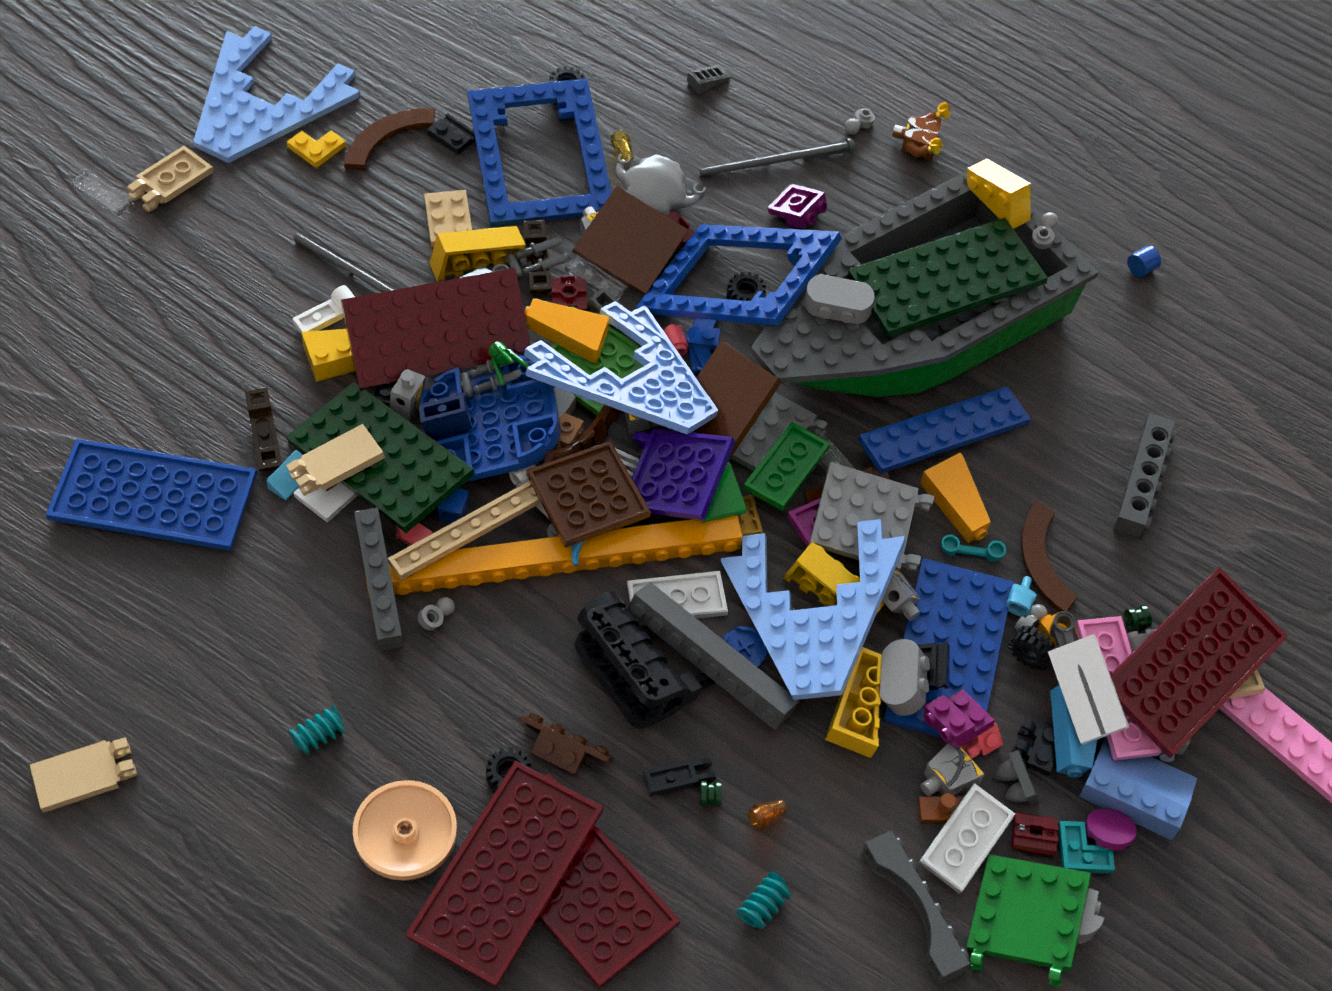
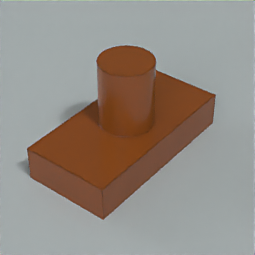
(937, 808)

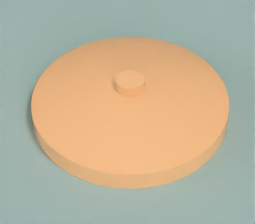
(404, 830)

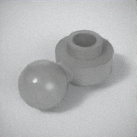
(863, 119)
(1049, 221)
(444, 607)
(1036, 613)

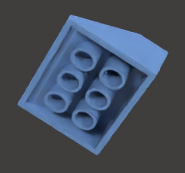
(1141, 789)

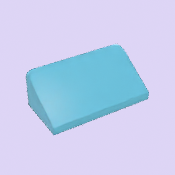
(281, 481)

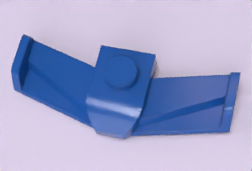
(700, 341)

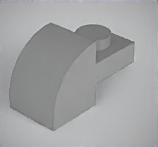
(1091, 921)

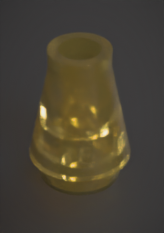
(621, 142)

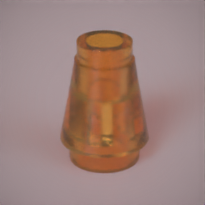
(765, 813)

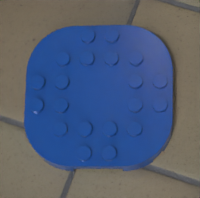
(509, 425)

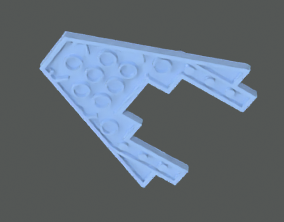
(239, 122)
(658, 392)
(820, 644)

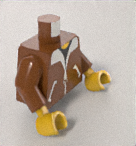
(922, 133)

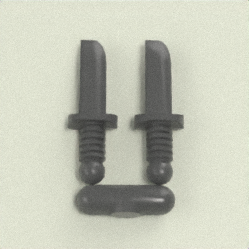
(535, 249)
(493, 383)

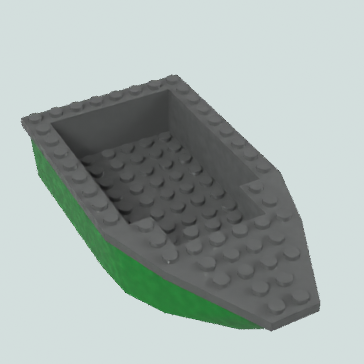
(866, 361)

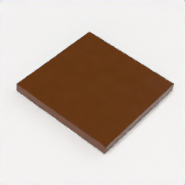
(630, 241)
(737, 390)
(588, 494)

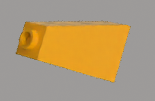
(569, 327)
(957, 497)

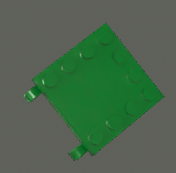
(1029, 915)

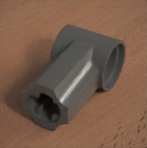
(1061, 635)

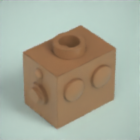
(571, 430)

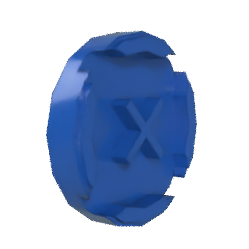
(747, 643)

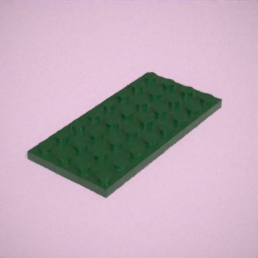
(948, 276)
(415, 467)

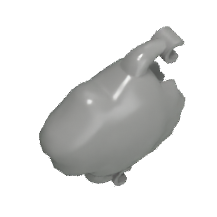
(657, 183)

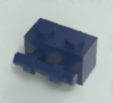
(445, 415)

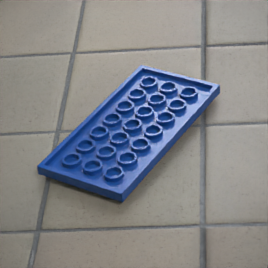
(152, 494)
(968, 614)

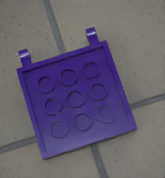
(680, 471)

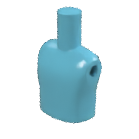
(1021, 598)

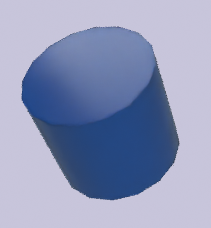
(1144, 261)

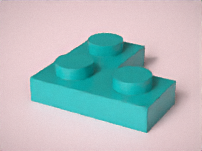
(1079, 855)

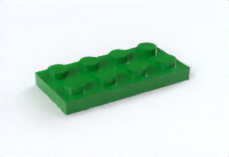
(786, 466)

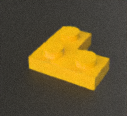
(316, 151)

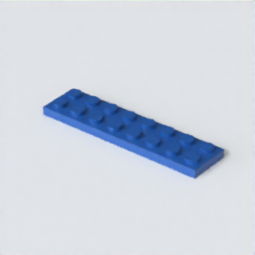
(943, 429)

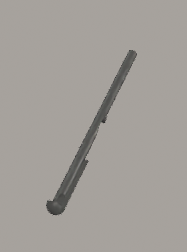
(847, 147)
(350, 269)

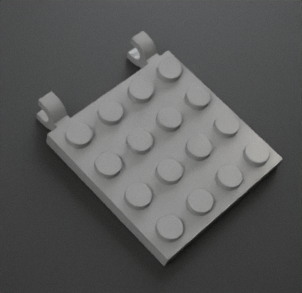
(770, 426)
(860, 496)

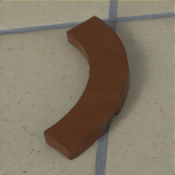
(382, 130)
(591, 437)
(1037, 562)

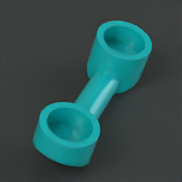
(994, 552)

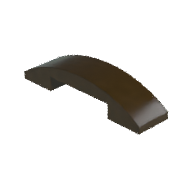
(535, 233)
(263, 429)

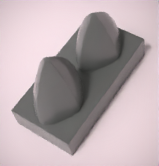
(1016, 769)

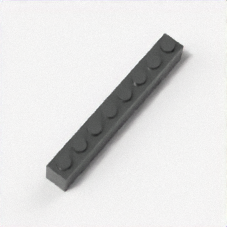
(712, 655)

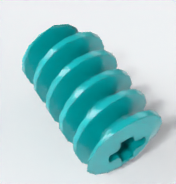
(317, 730)
(764, 901)

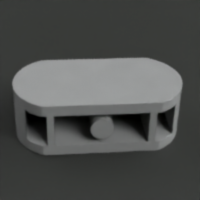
(839, 299)
(904, 677)

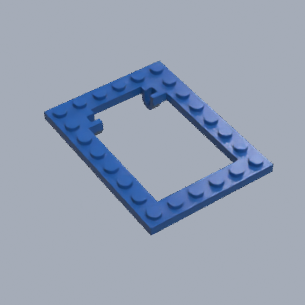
(488, 110)
(806, 253)

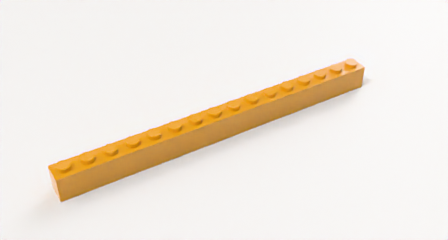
(549, 556)

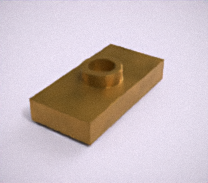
(750, 521)

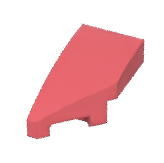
(414, 535)

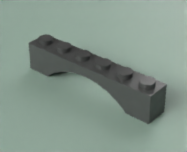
(378, 579)
(888, 860)

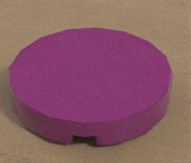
(1110, 829)

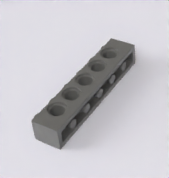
(1144, 475)

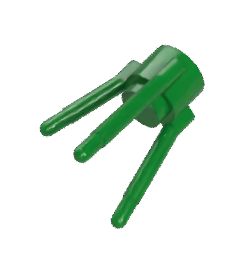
(502, 356)

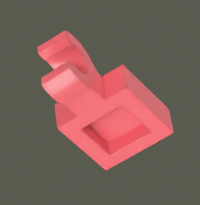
(984, 742)

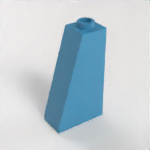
(1071, 756)

